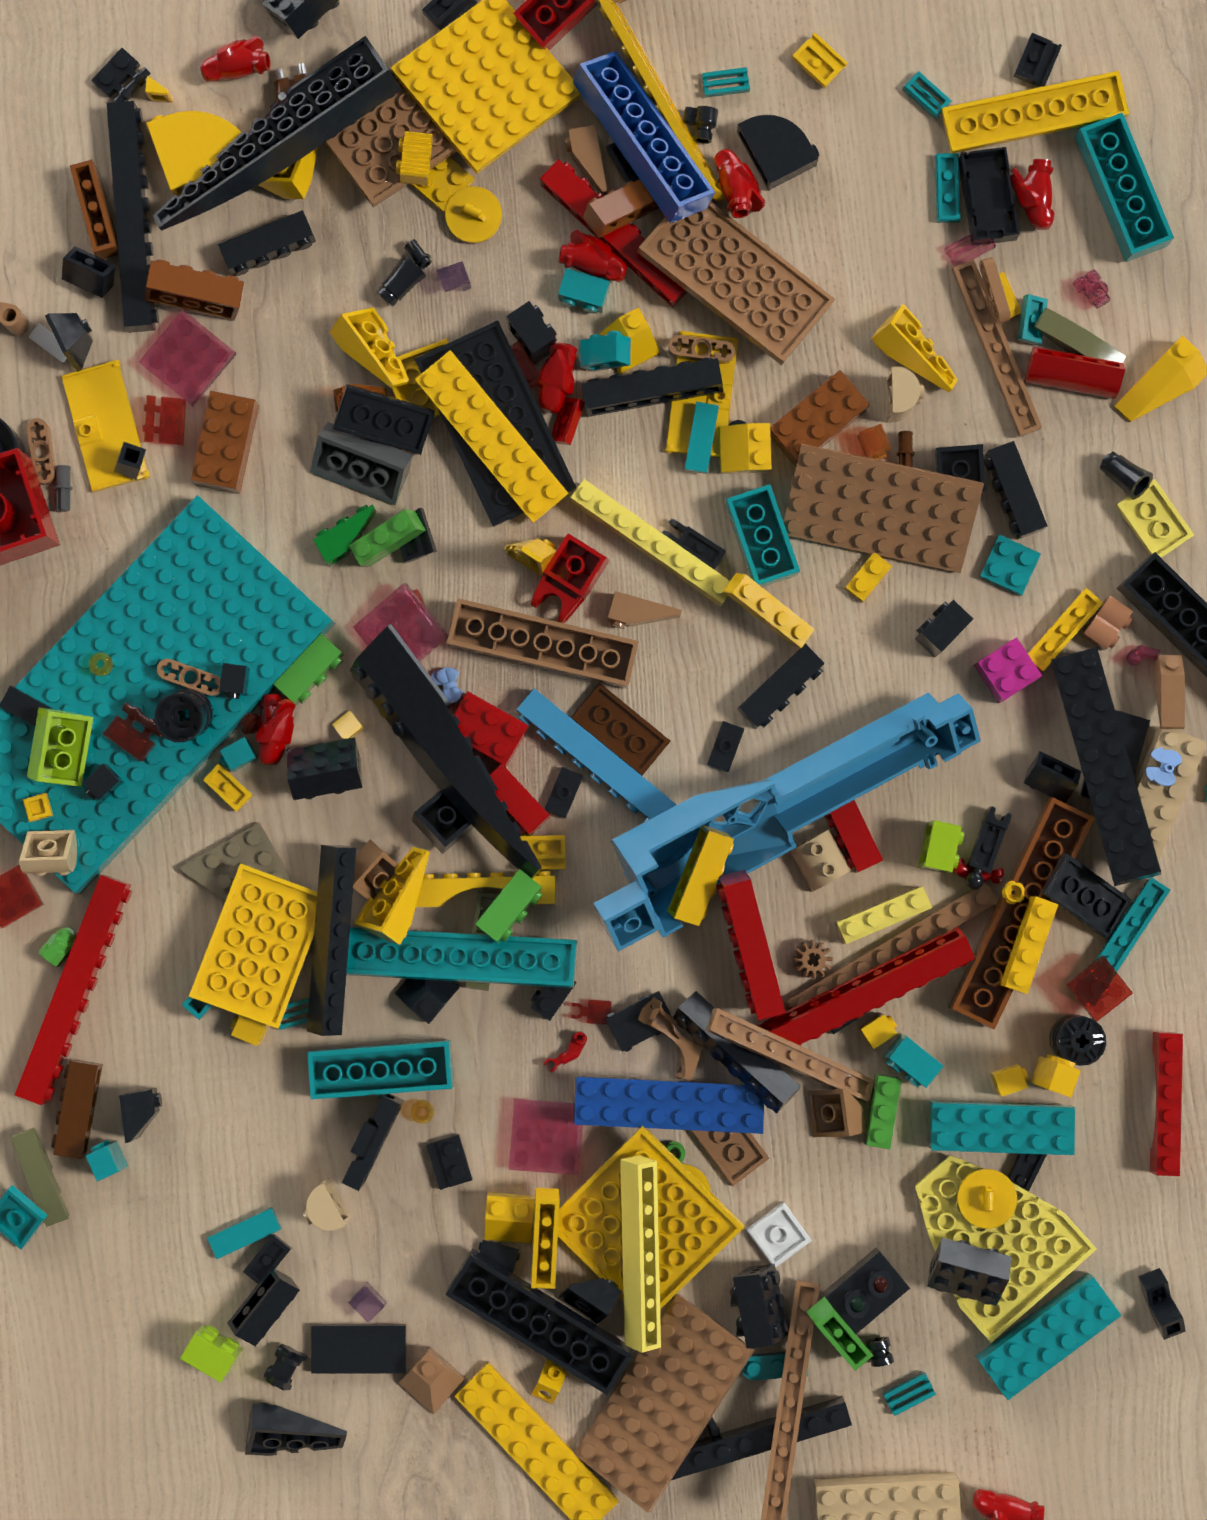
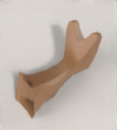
(687, 1050)

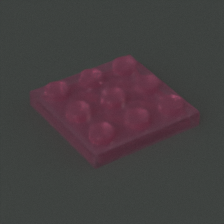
(187, 357)
(408, 618)
(545, 1137)

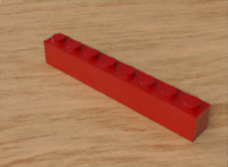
(574, 196)

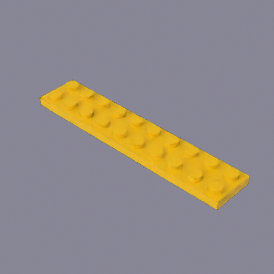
(656, 90)

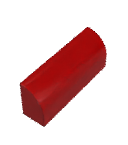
(1074, 372)

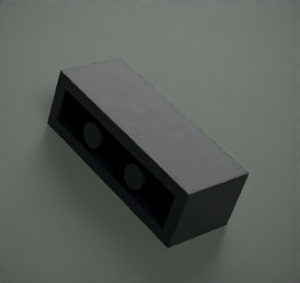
(263, 1306)

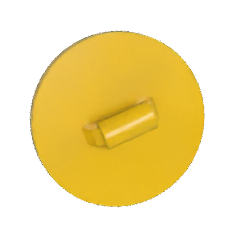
(473, 214)
(987, 1198)

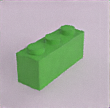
(387, 538)
(309, 670)
(509, 907)
(882, 1111)
(839, 1333)

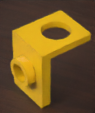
(550, 1381)

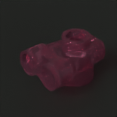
(1094, 289)

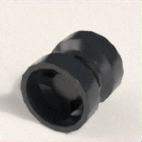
(880, 1350)

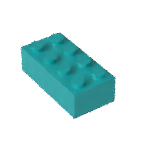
(762, 536)

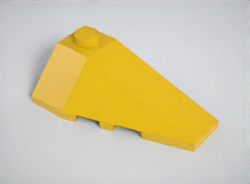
(294, 180)
(365, 339)
(905, 343)
(532, 553)
(393, 908)

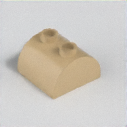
(902, 393)
(49, 852)
(820, 860)
(325, 1208)

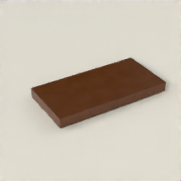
(620, 729)

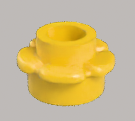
(1019, 892)

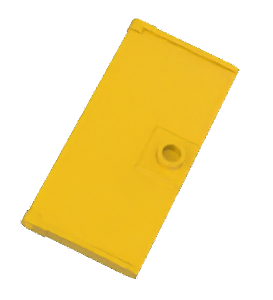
(683, 410)
(102, 422)

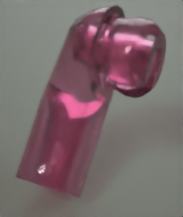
(1141, 652)

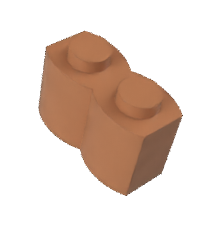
(1107, 623)

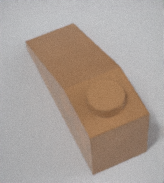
(586, 154)
(635, 611)
(1170, 691)

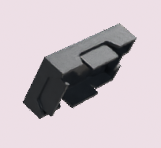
(988, 196)
(371, 1139)

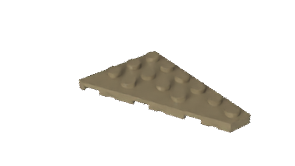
(219, 865)

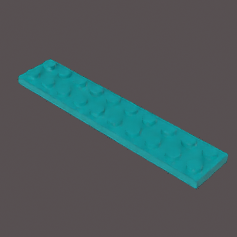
(464, 958)

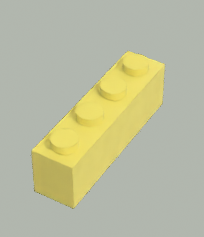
(883, 915)

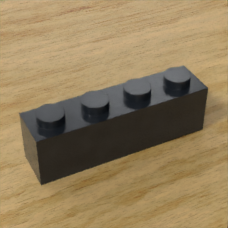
(267, 243)
(1015, 490)
(780, 686)

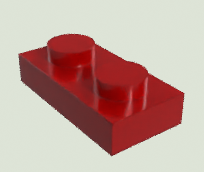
(567, 421)

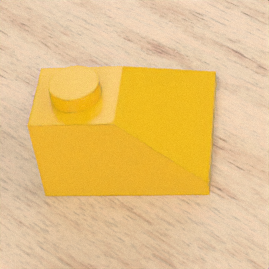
(642, 340)

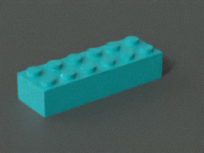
(1124, 187)
(380, 1069)
(1002, 1127)
(1048, 1335)

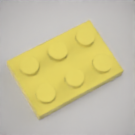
(1155, 520)

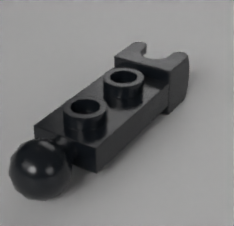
(986, 847)

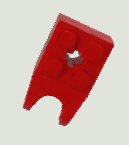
(562, 581)

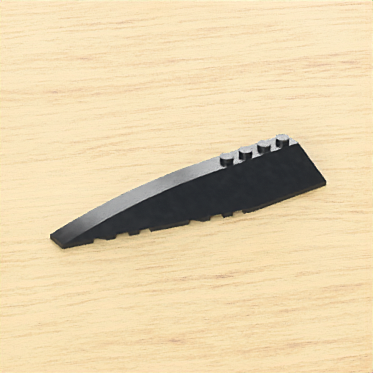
(300, 123)
(426, 727)

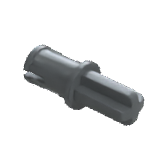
(63, 488)

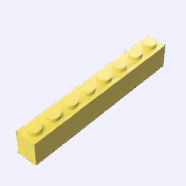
(650, 542)
(640, 1253)

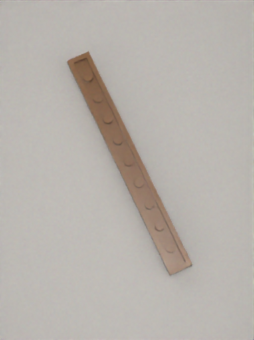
(921, 932)
(790, 1403)

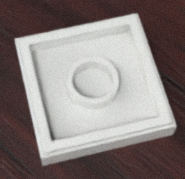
(779, 1234)

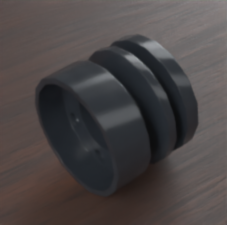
(172, 719)
(1064, 1035)

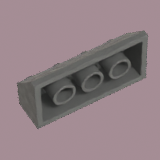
(361, 464)

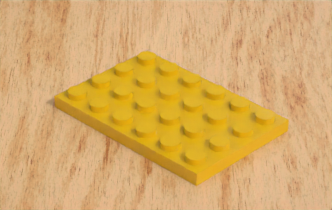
(257, 947)

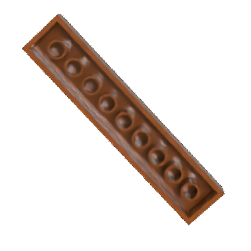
(1056, 832)

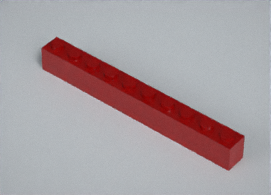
(872, 988)
(73, 990)

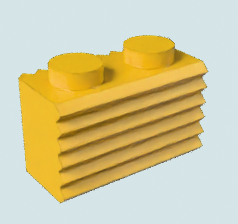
(415, 159)

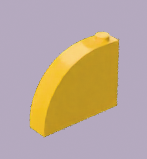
(188, 143)

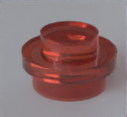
(249, 723)

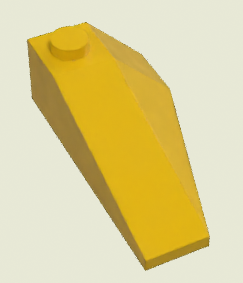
(1171, 376)

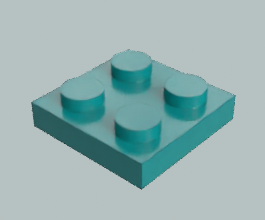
(1010, 565)
(19, 1217)

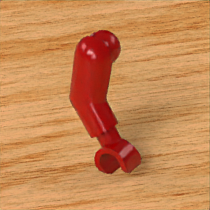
(962, 871)
(573, 1051)

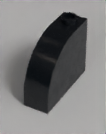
(777, 148)

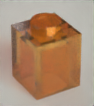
(874, 443)

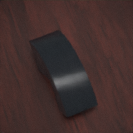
(1161, 1305)

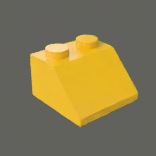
(745, 448)
(509, 1217)

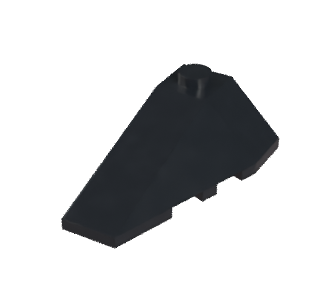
(277, 1429)

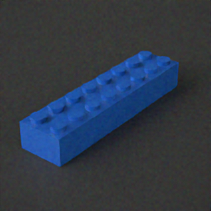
(643, 136)
(667, 1105)

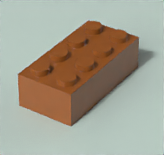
(193, 290)
(819, 416)
(225, 442)

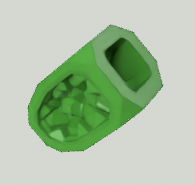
(58, 946)

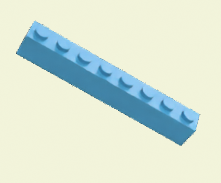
(593, 755)

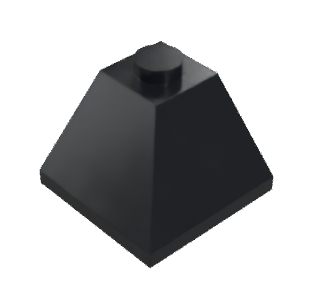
(72, 336)
(426, 996)
(138, 1111)
(592, 1298)

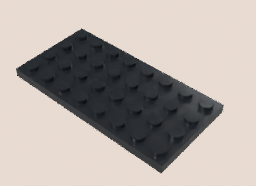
(495, 368)

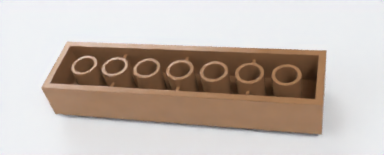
(542, 643)

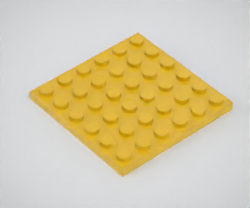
(486, 82)
(690, 1219)

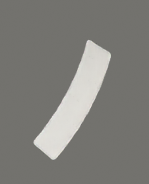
(47, 341)

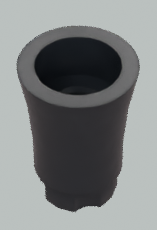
(400, 280)
(1126, 474)

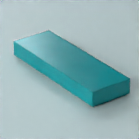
(947, 188)
(701, 437)
(244, 1233)

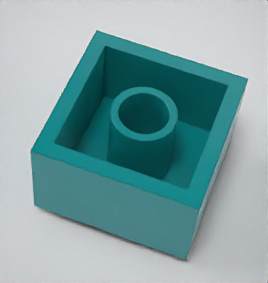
(913, 1060)

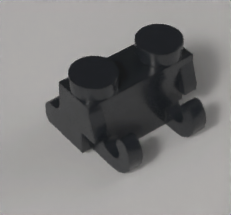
(284, 1367)

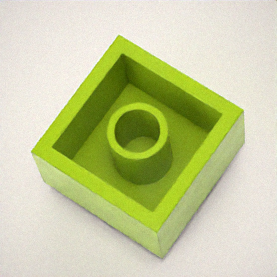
(941, 846)
(212, 1352)

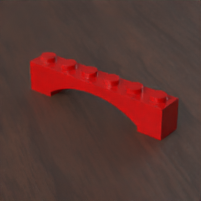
(1166, 1144)

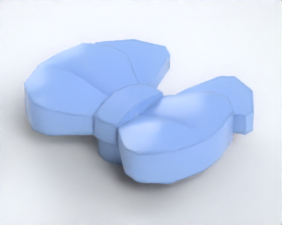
(447, 678)
(1163, 775)

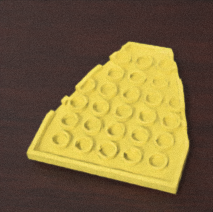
(1037, 1236)

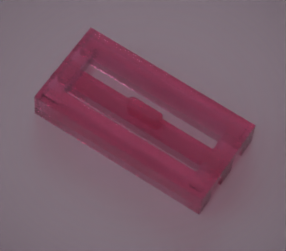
(952, 256)

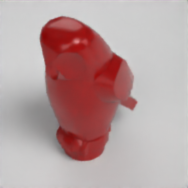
(236, 60)
(738, 184)
(1035, 193)
(592, 257)
(557, 377)
(274, 728)
(1005, 1506)

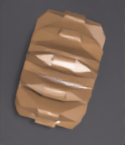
(805, 957)

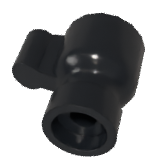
(705, 119)

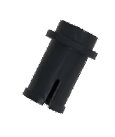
(421, 259)

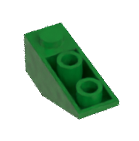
(335, 542)

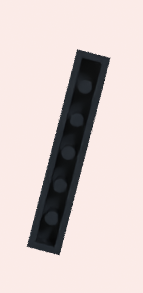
(652, 387)
(756, 1072)

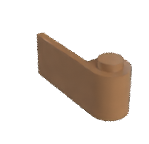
(13, 319)

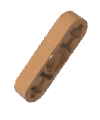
(994, 290)
(719, 344)
(44, 434)
(186, 668)

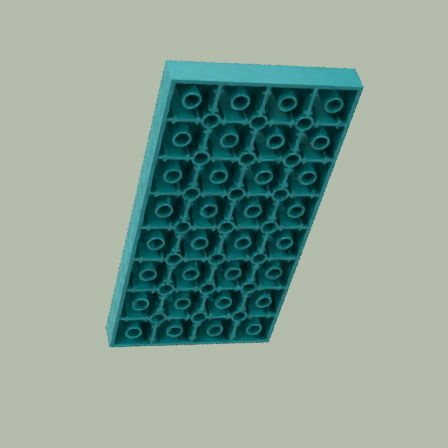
(187, 598)

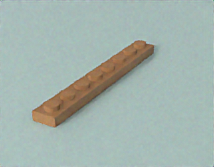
(996, 349)
(789, 1054)

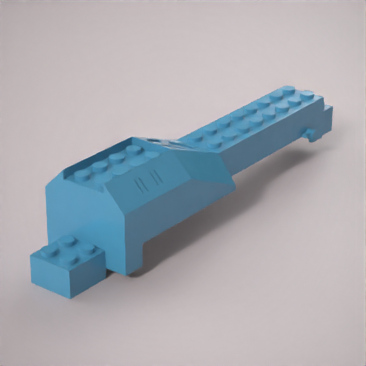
(800, 794)

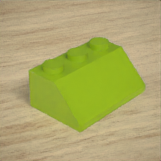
(59, 747)

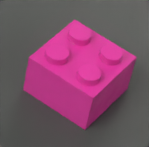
(1007, 670)

